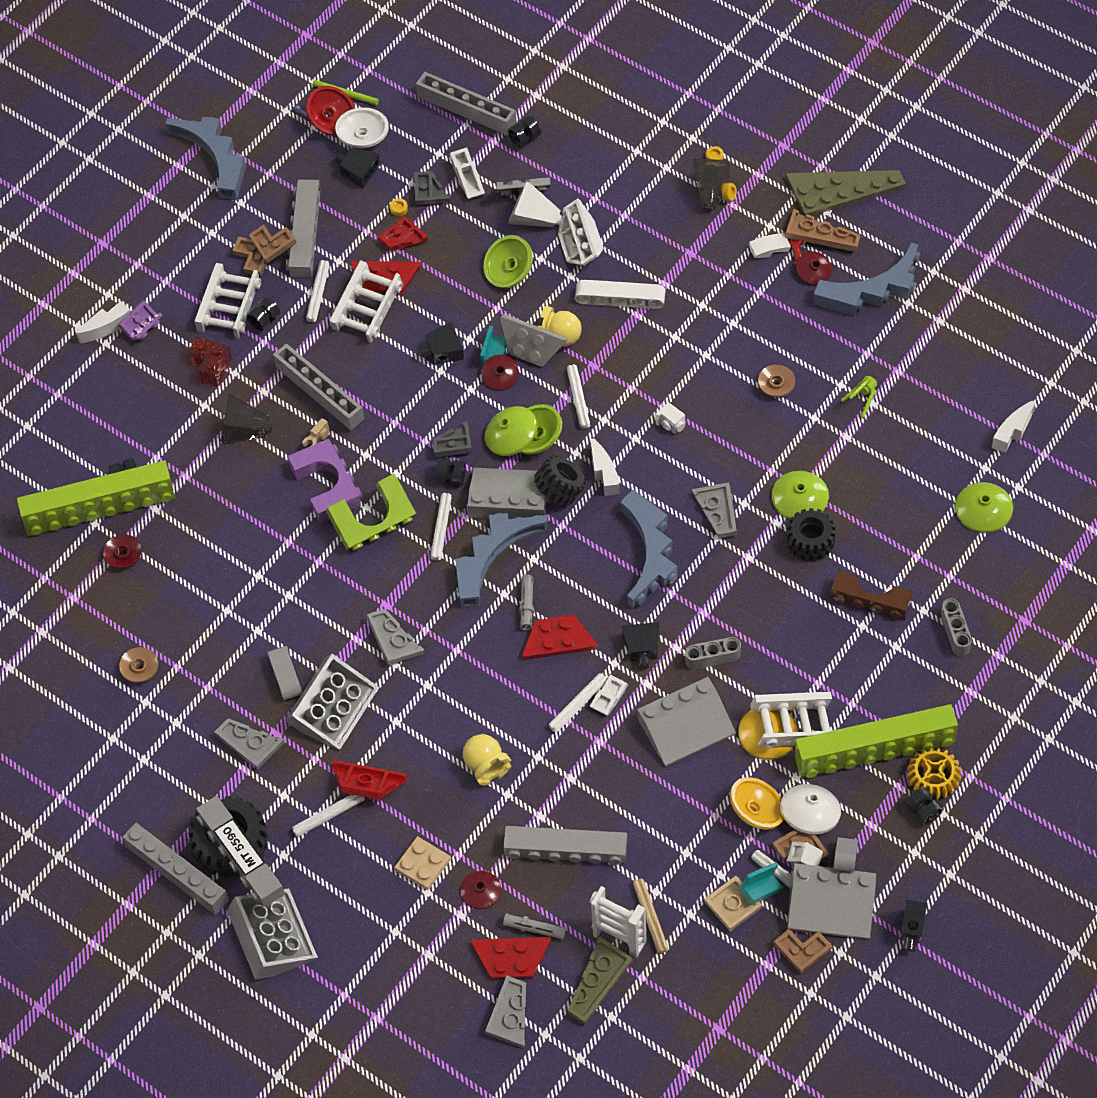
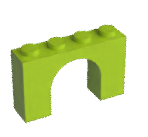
(354, 533)

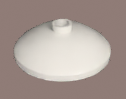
(362, 127)
(810, 809)

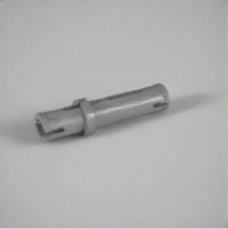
(526, 609)
(527, 924)

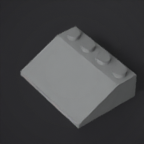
(504, 492)
(332, 702)
(686, 721)
(831, 901)
(271, 935)

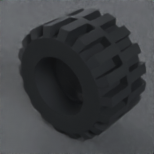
(560, 480)
(808, 547)

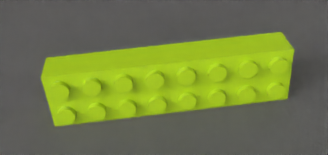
(96, 498)
(875, 741)

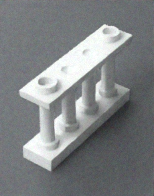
(354, 289)
(214, 290)
(786, 702)
(619, 922)

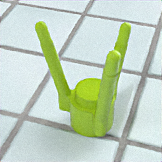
(865, 387)

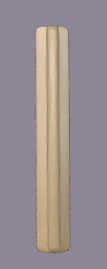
(651, 917)

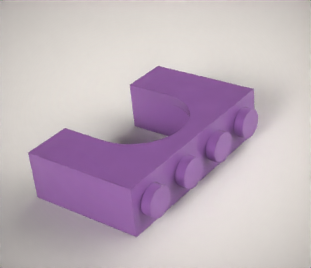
(325, 457)

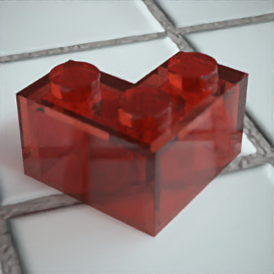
(211, 358)

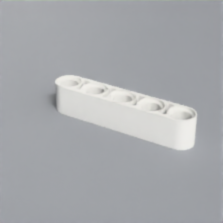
(620, 294)

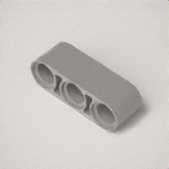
(955, 635)
(719, 646)
(284, 673)
(845, 854)

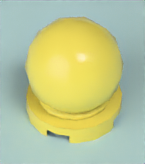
(562, 323)
(485, 758)

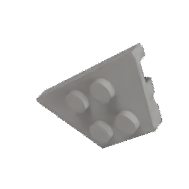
(530, 341)

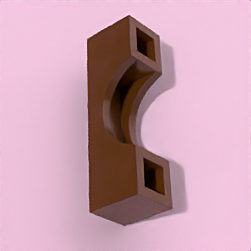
(892, 603)

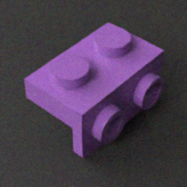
(139, 321)

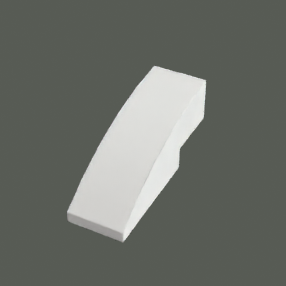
(466, 173)
(102, 323)
(1013, 427)
(604, 469)

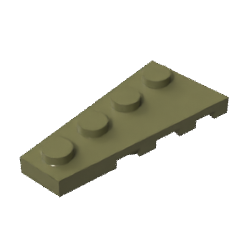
(602, 973)

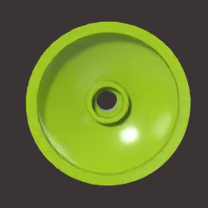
(502, 257)
(548, 428)
(511, 431)
(789, 499)
(981, 515)

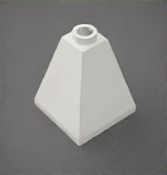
(534, 209)

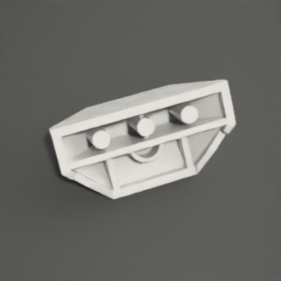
(579, 234)

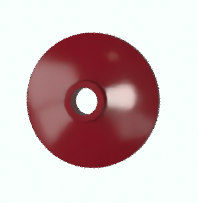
(811, 274)
(502, 380)
(120, 545)
(483, 897)

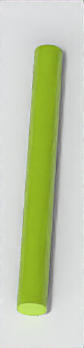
(361, 97)

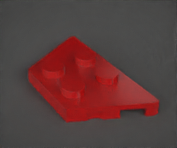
(388, 270)
(557, 637)
(366, 780)
(511, 956)

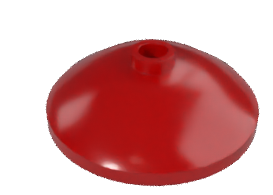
(327, 101)

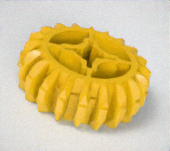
(934, 762)

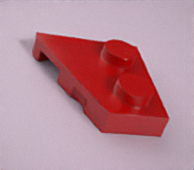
(402, 235)

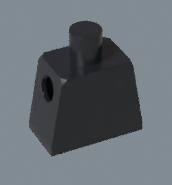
(358, 165)
(442, 345)
(641, 642)
(913, 918)

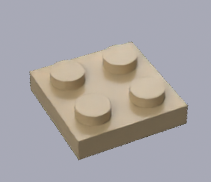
(422, 863)
(731, 905)

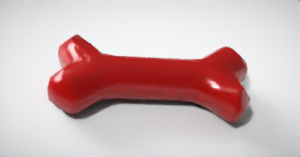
(795, 245)

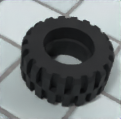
(246, 816)

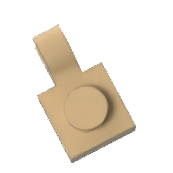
(318, 433)

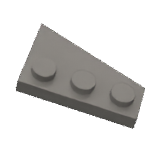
(539, 183)
(718, 508)
(391, 638)
(249, 743)
(509, 1013)

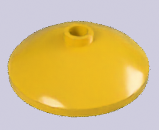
(752, 729)
(756, 803)

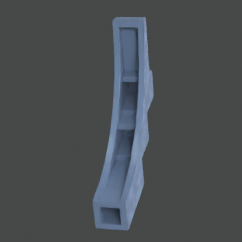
(220, 148)
(874, 291)
(651, 524)
(486, 549)

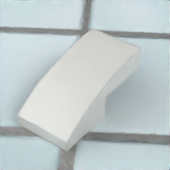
(766, 245)
(609, 695)

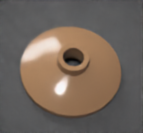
(776, 374)
(135, 658)

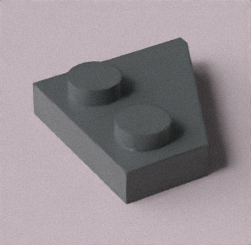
(428, 189)
(453, 442)

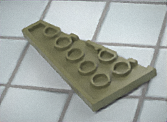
(831, 190)

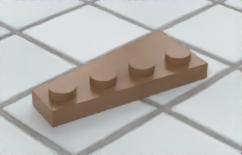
(809, 230)

